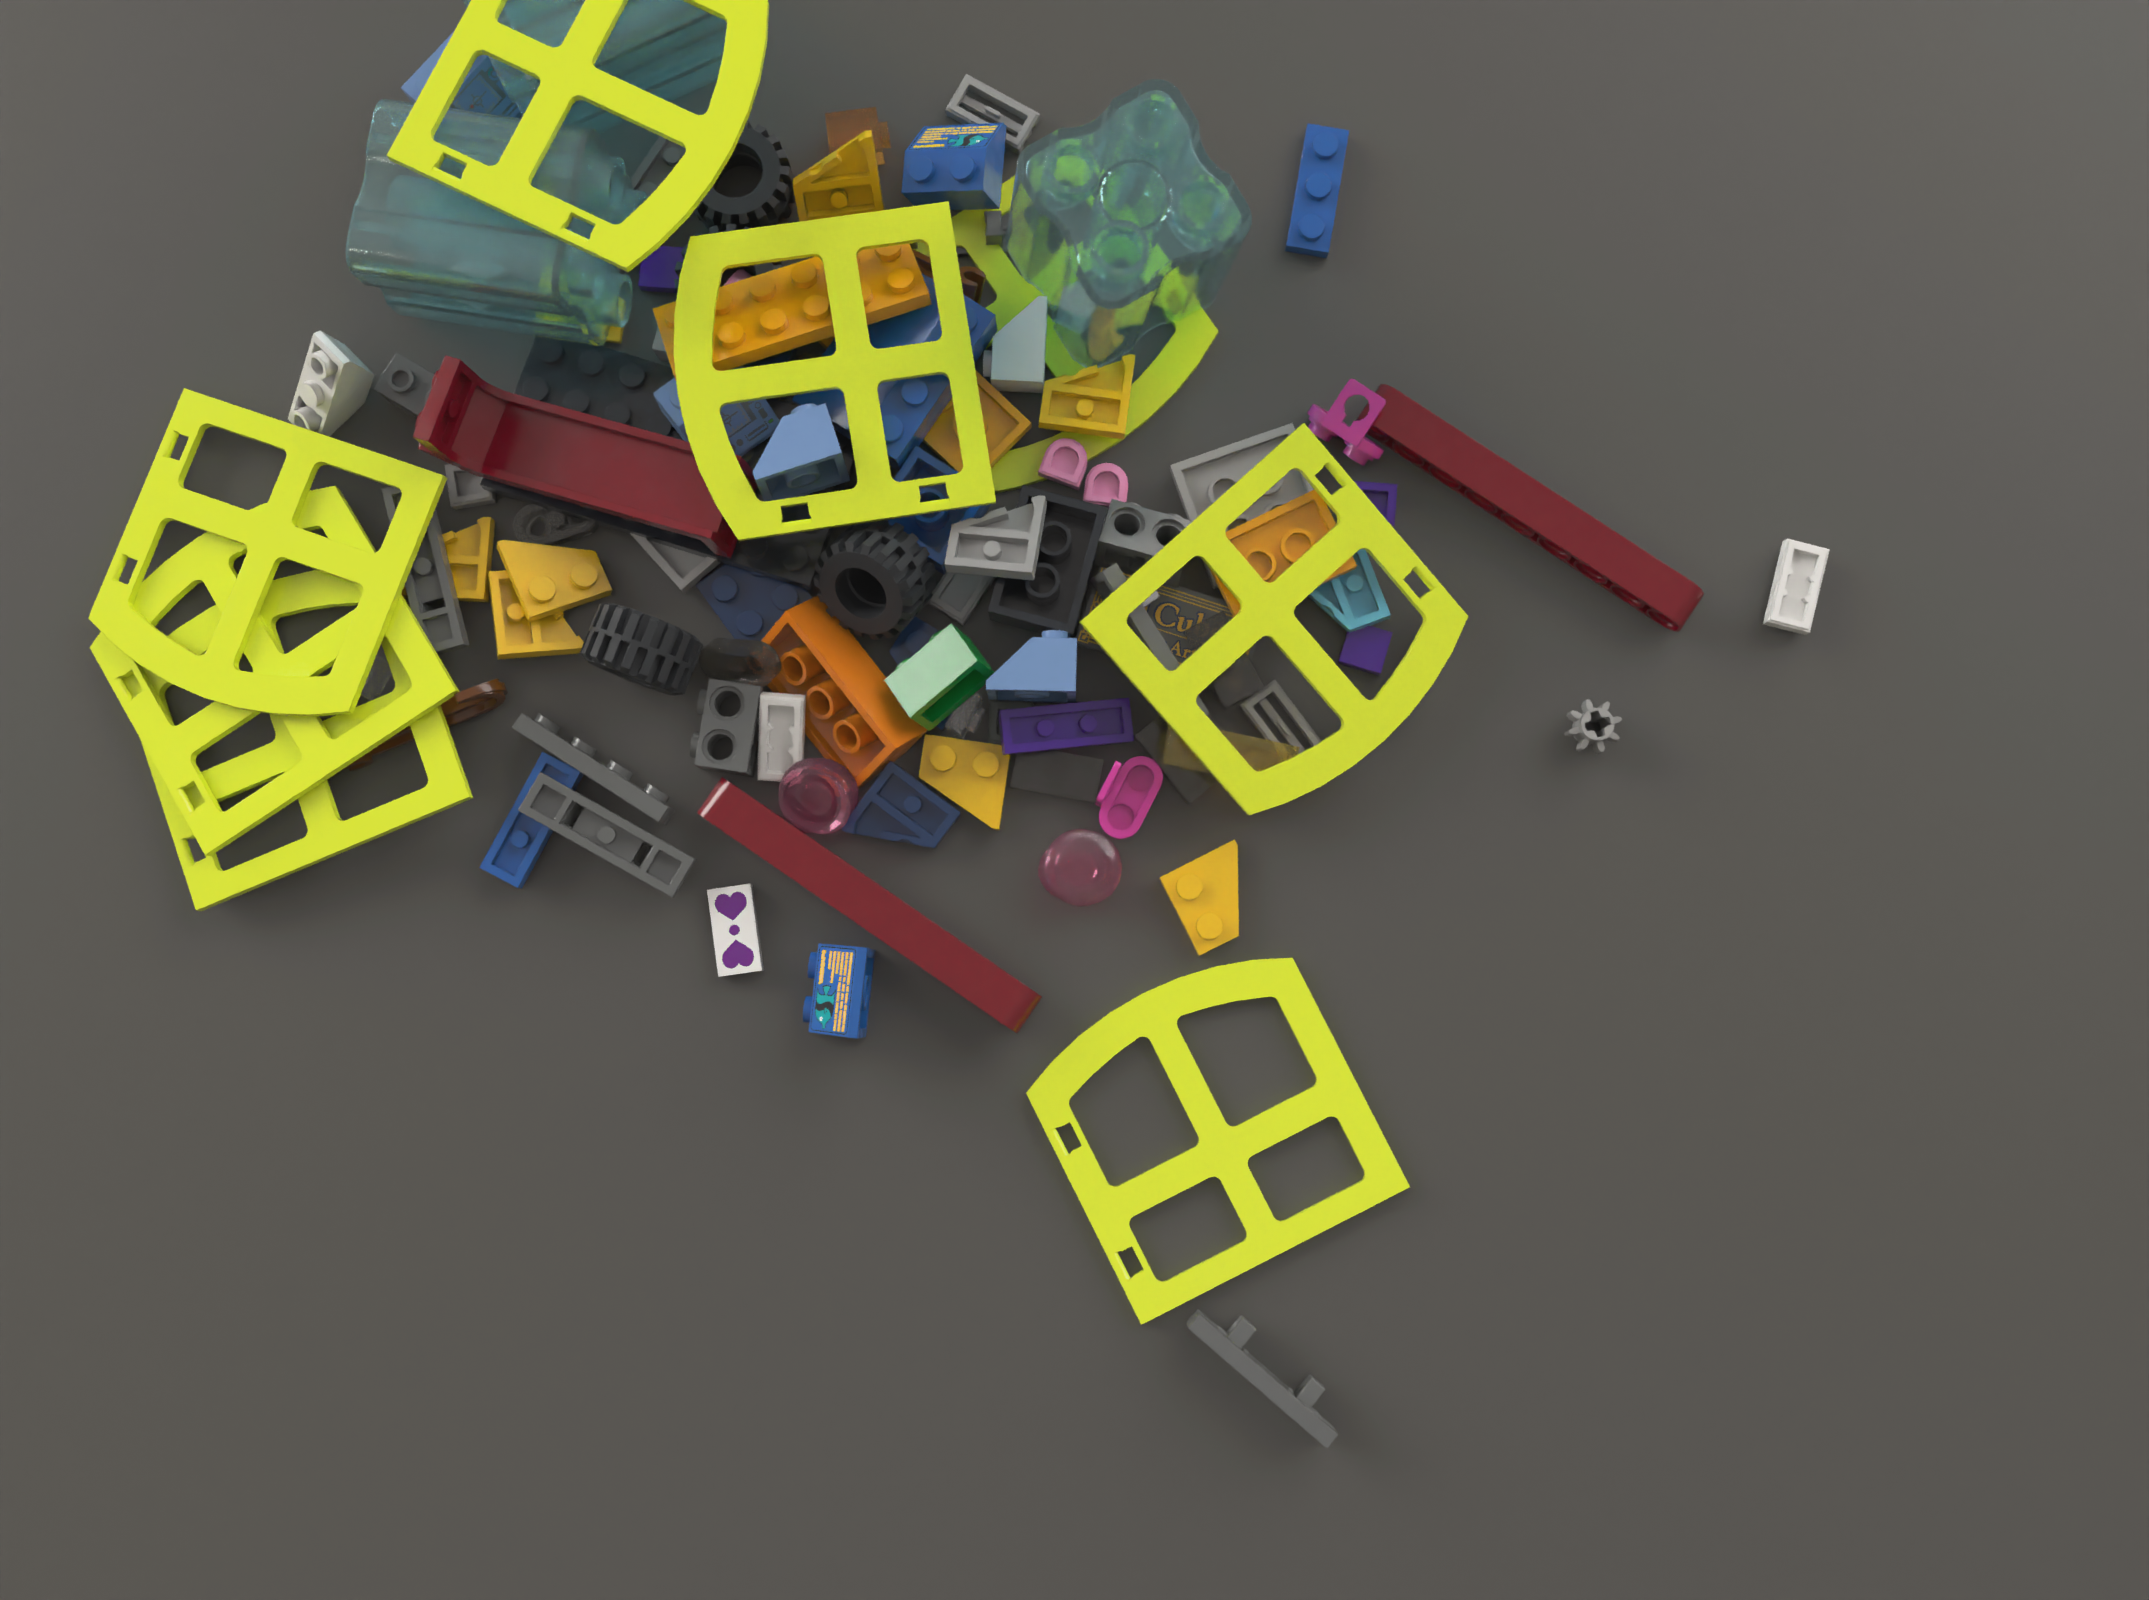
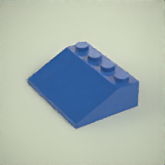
(910, 404)

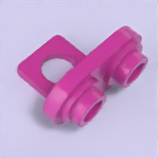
(1330, 423)
(1128, 796)

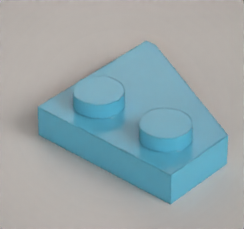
(1353, 598)

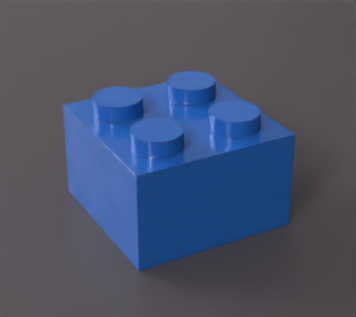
(935, 527)

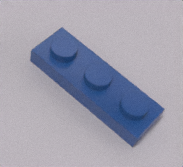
(1317, 190)
(521, 837)

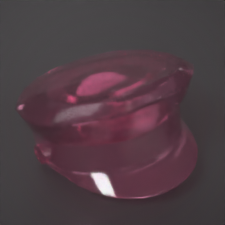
(818, 795)
(1080, 867)

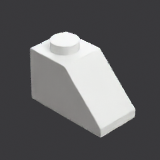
(1020, 351)

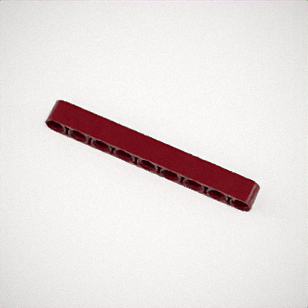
(1533, 510)
(869, 905)

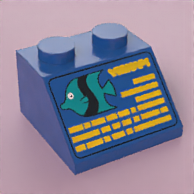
(956, 166)
(840, 990)

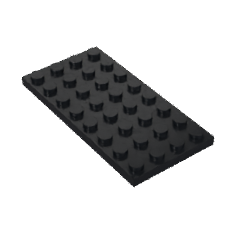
(622, 390)

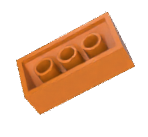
(848, 703)

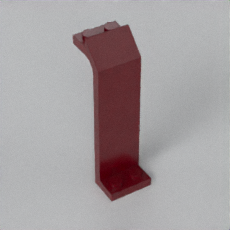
(570, 456)

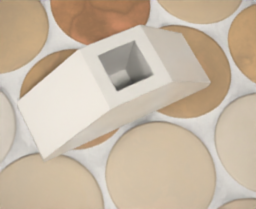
(330, 386)

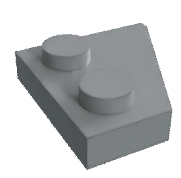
(998, 543)

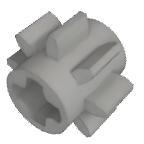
(1594, 715)

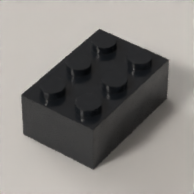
(1062, 568)

